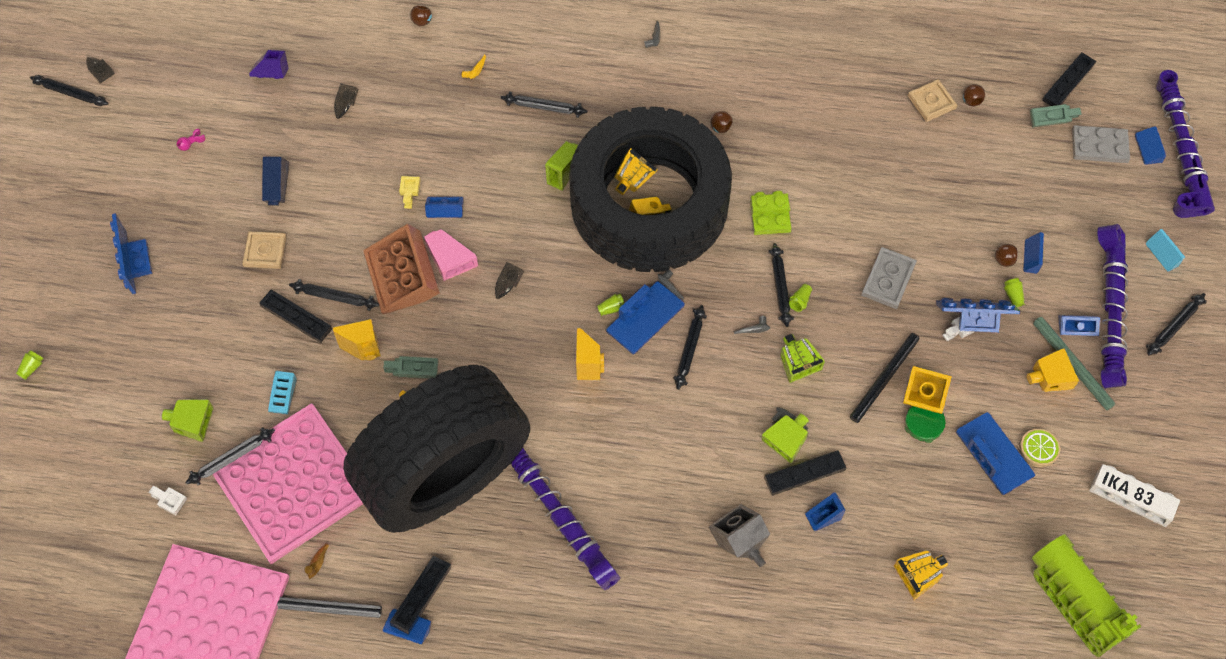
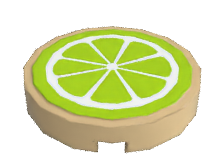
(1040, 448)

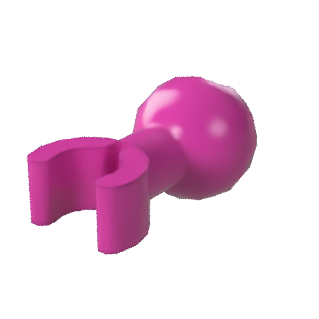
(184, 143)

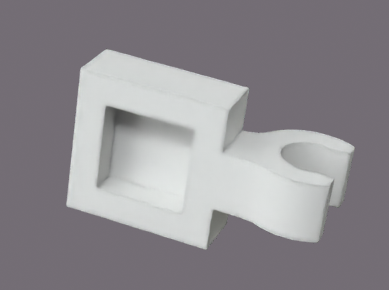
(953, 331)
(169, 500)

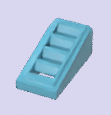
(289, 382)

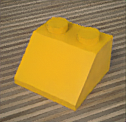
(358, 339)
(588, 357)
(927, 389)

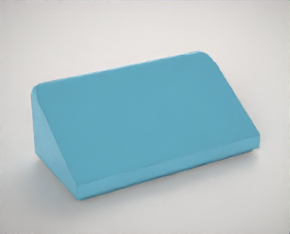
(1165, 250)

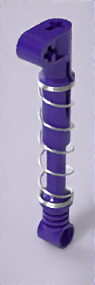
(1198, 200)
(1114, 243)
(586, 549)

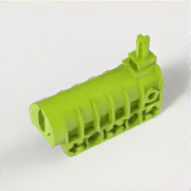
(1082, 597)

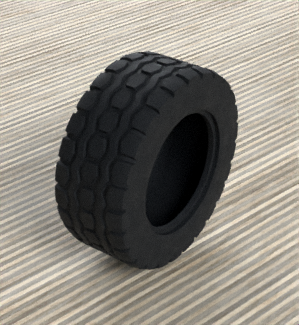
(662, 140)
(435, 447)

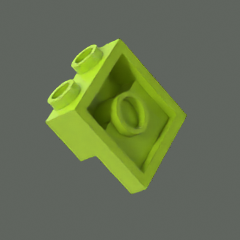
(770, 213)

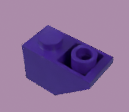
(270, 65)

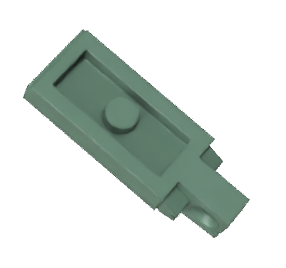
(1053, 115)
(412, 367)

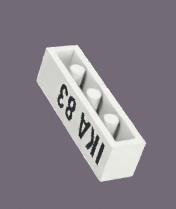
(1135, 495)

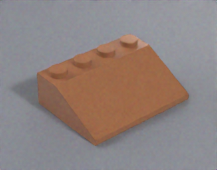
(401, 270)

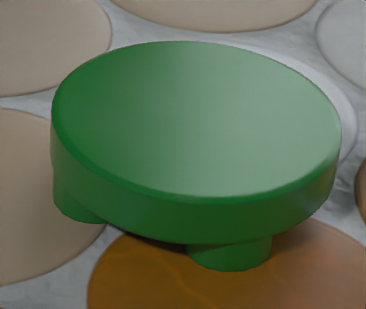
(924, 424)

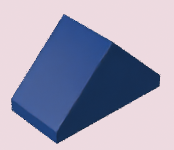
(826, 512)

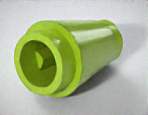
(1014, 290)
(800, 298)
(611, 305)
(29, 364)

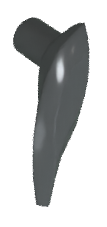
(656, 37)
(664, 280)
(757, 328)
(781, 413)

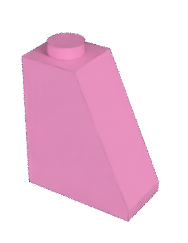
(449, 254)

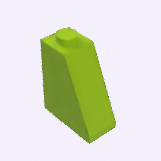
(559, 166)

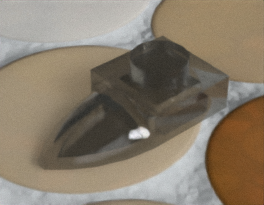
(99, 69)
(344, 99)
(507, 280)

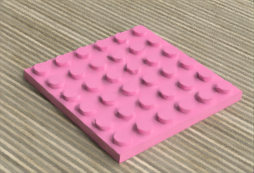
(291, 484)
(208, 609)

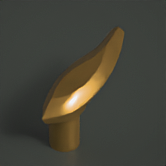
(316, 562)

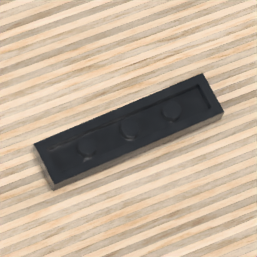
(1069, 80)
(295, 316)
(805, 472)
(420, 595)

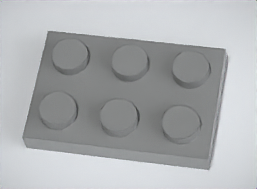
(1100, 144)
(889, 278)

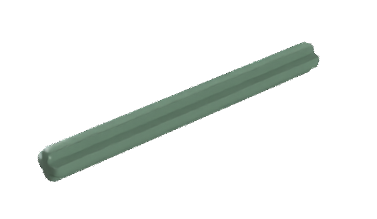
(1080, 370)

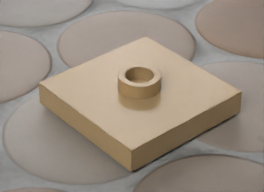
(932, 100)
(264, 250)

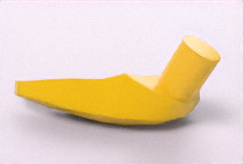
(476, 69)

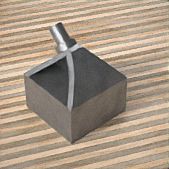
(741, 533)

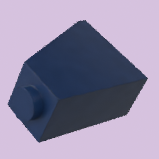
(274, 180)

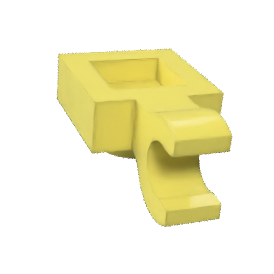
(409, 187)

